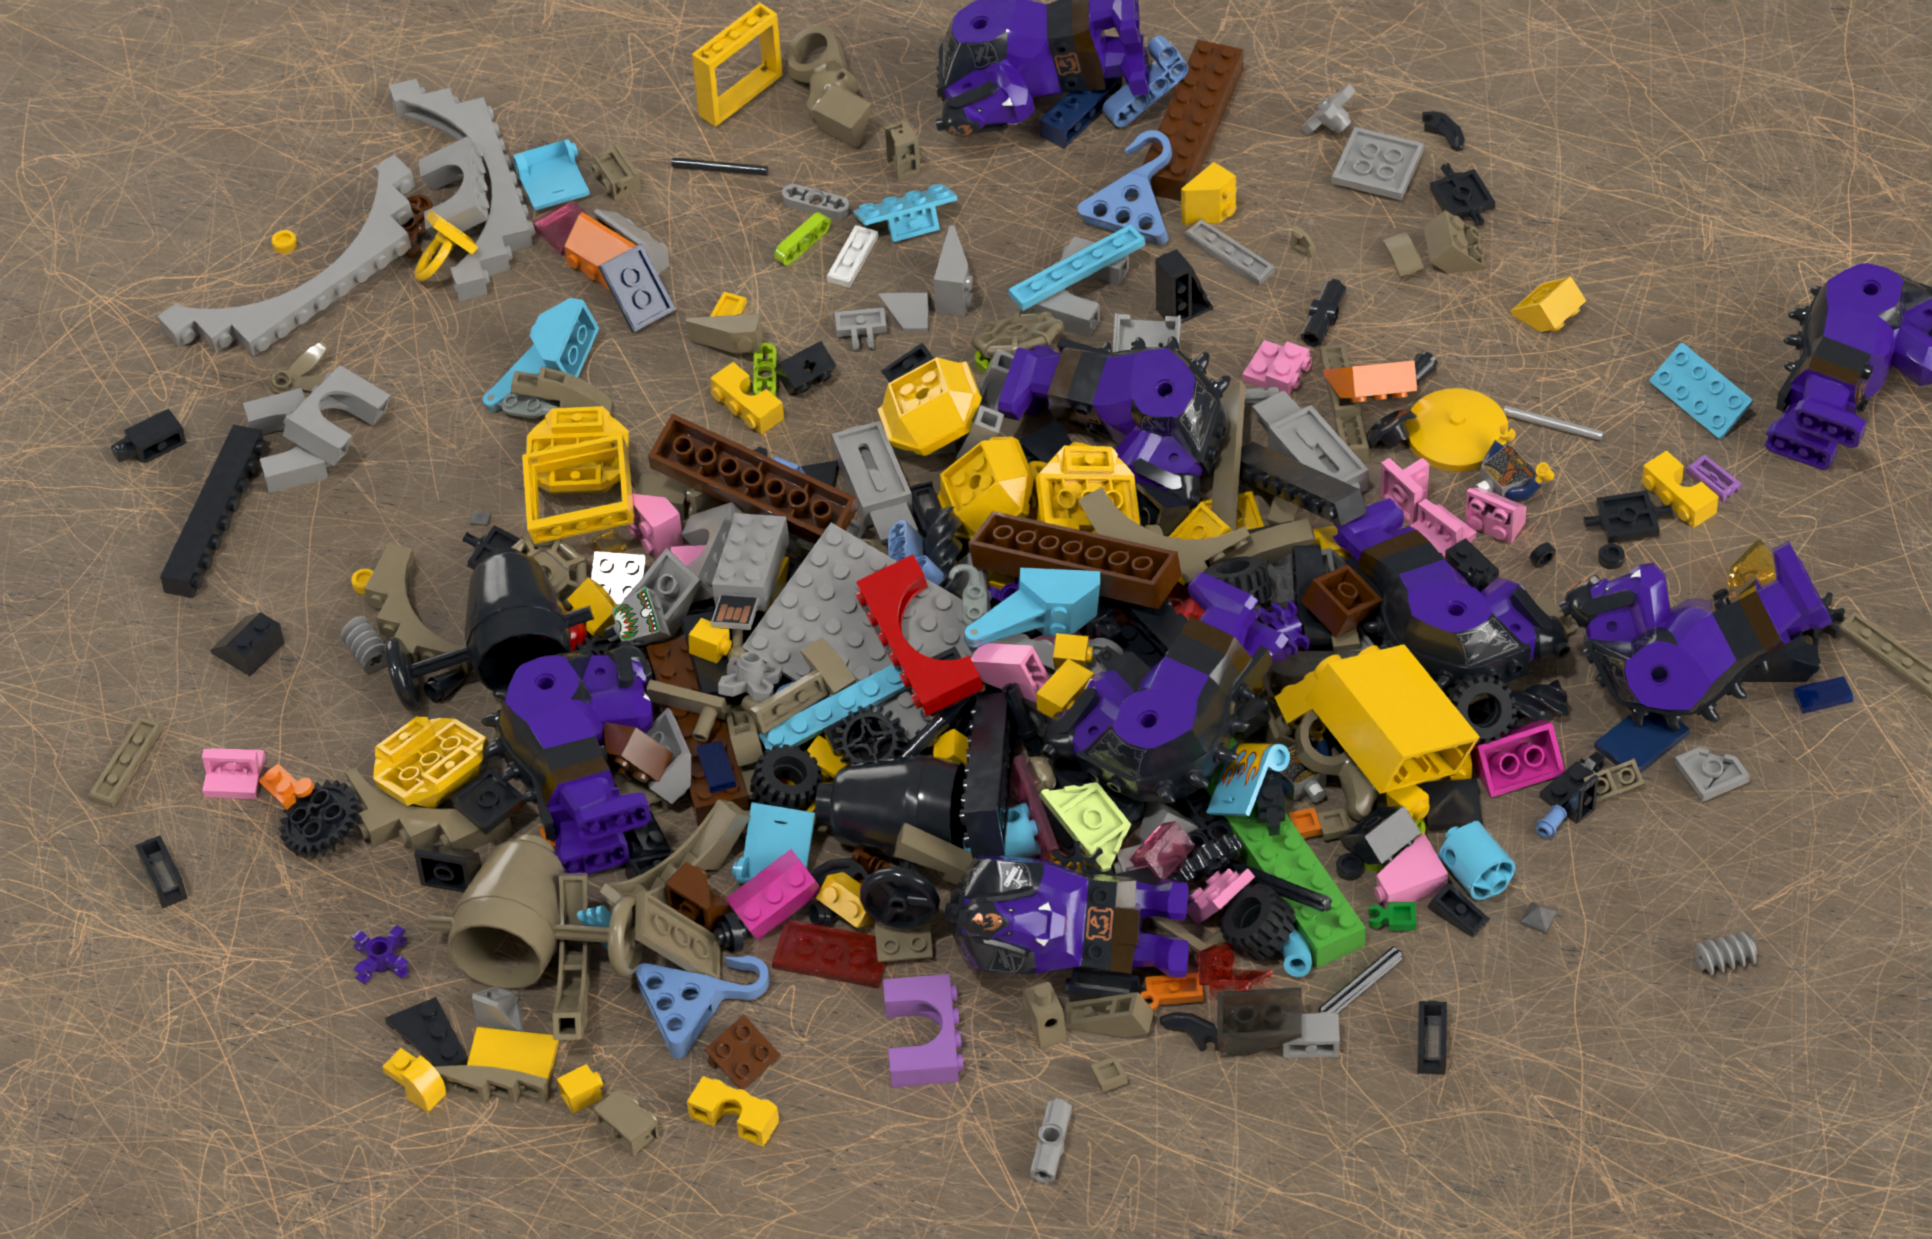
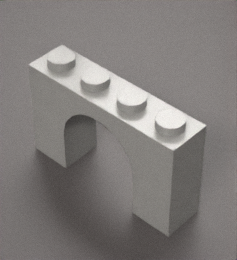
(452, 163)
(1075, 312)
(338, 390)
(987, 418)
(291, 467)
(712, 530)

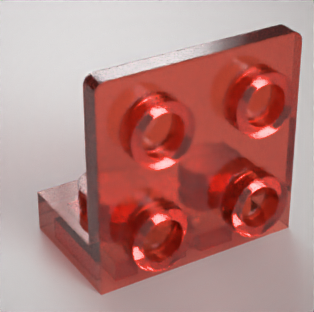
(1216, 969)

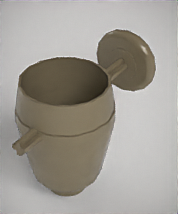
(522, 896)

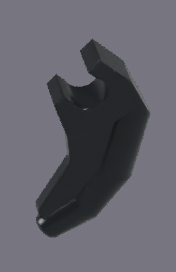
(1440, 123)
(847, 865)
(1196, 1027)

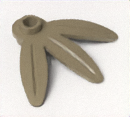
(303, 365)

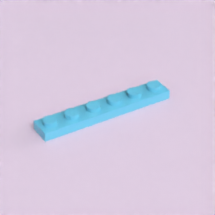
(1076, 267)
(814, 719)

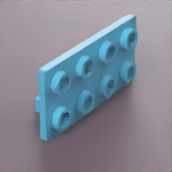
(909, 214)
(1701, 391)

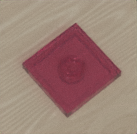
(558, 225)

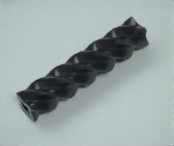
(943, 545)
(1534, 703)

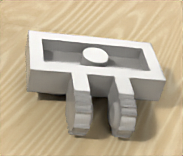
(861, 323)

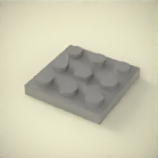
(1378, 163)

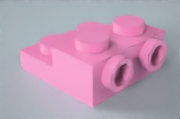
(1278, 366)
(1217, 893)

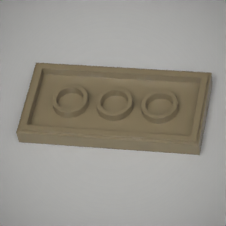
(676, 936)

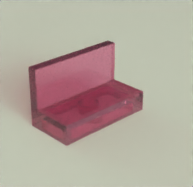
(1163, 849)

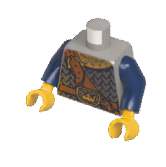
(1508, 473)
(1298, 779)

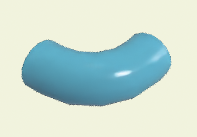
(1296, 955)

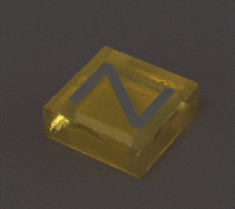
(609, 542)

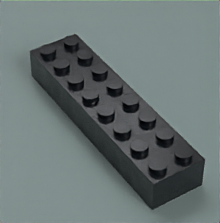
(988, 776)

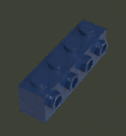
(1076, 113)

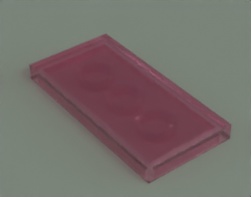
(1028, 794)

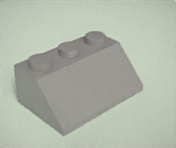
(625, 227)
(677, 774)

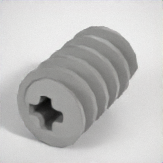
(364, 644)
(1726, 951)

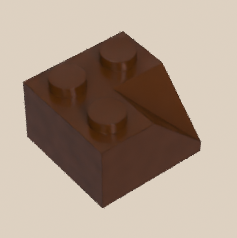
(1341, 600)
(635, 753)
(690, 895)

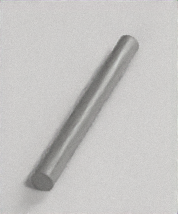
(1553, 423)

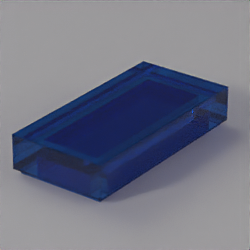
(1823, 694)
(716, 766)

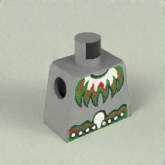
(639, 619)

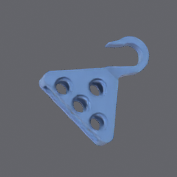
(1136, 183)
(691, 1016)

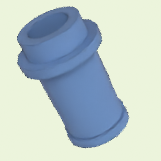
(1547, 826)

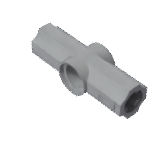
(1048, 1153)

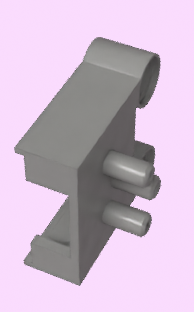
(1152, 332)

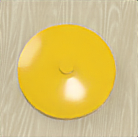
(1454, 428)

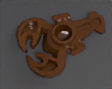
(416, 224)

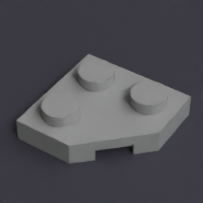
(1711, 773)

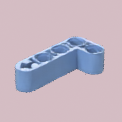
(1164, 74)
(905, 541)

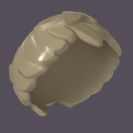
(1041, 773)

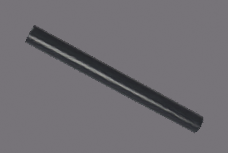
(720, 166)

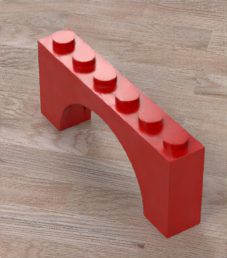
(932, 681)

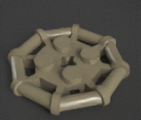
(1017, 332)
(555, 565)

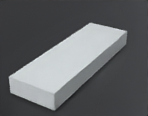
(852, 256)

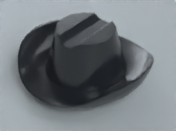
(1390, 429)

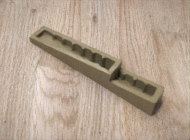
(1345, 414)
(932, 852)

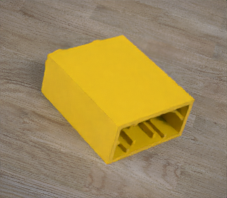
(1391, 717)

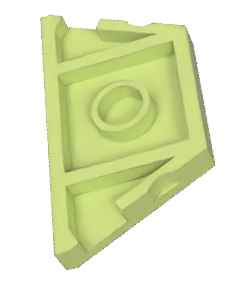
(1090, 817)

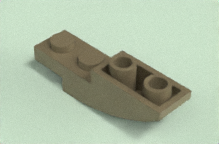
(559, 386)

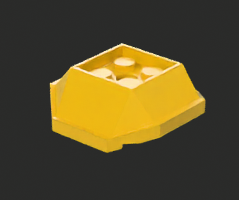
(930, 406)
(570, 427)
(1076, 473)
(987, 480)
(428, 760)

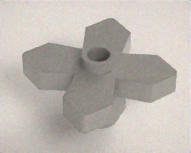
(1331, 112)
(750, 676)

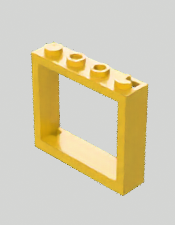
(725, 44)
(583, 520)

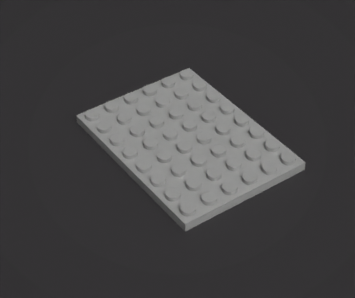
(824, 604)

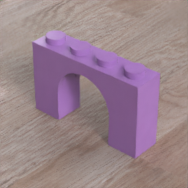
(938, 1059)

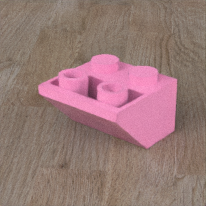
(1494, 514)
(656, 524)

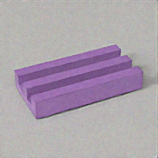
(1711, 479)

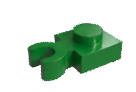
(1398, 916)

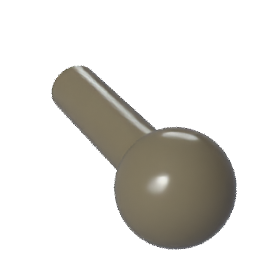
(737, 638)

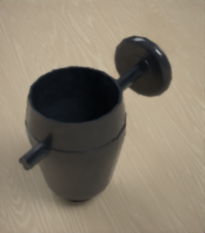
(505, 600)
(868, 811)

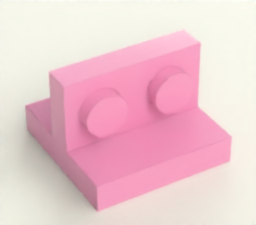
(1405, 486)
(1441, 526)
(232, 772)

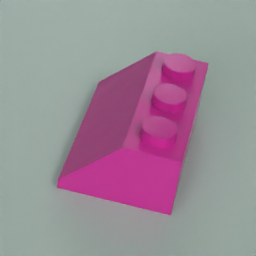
(1518, 758)
(774, 894)

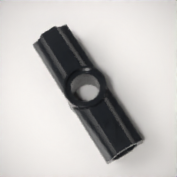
(1323, 313)

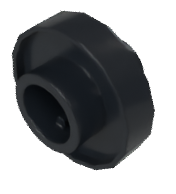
(730, 933)

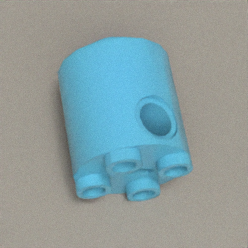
(1020, 834)
(1476, 860)

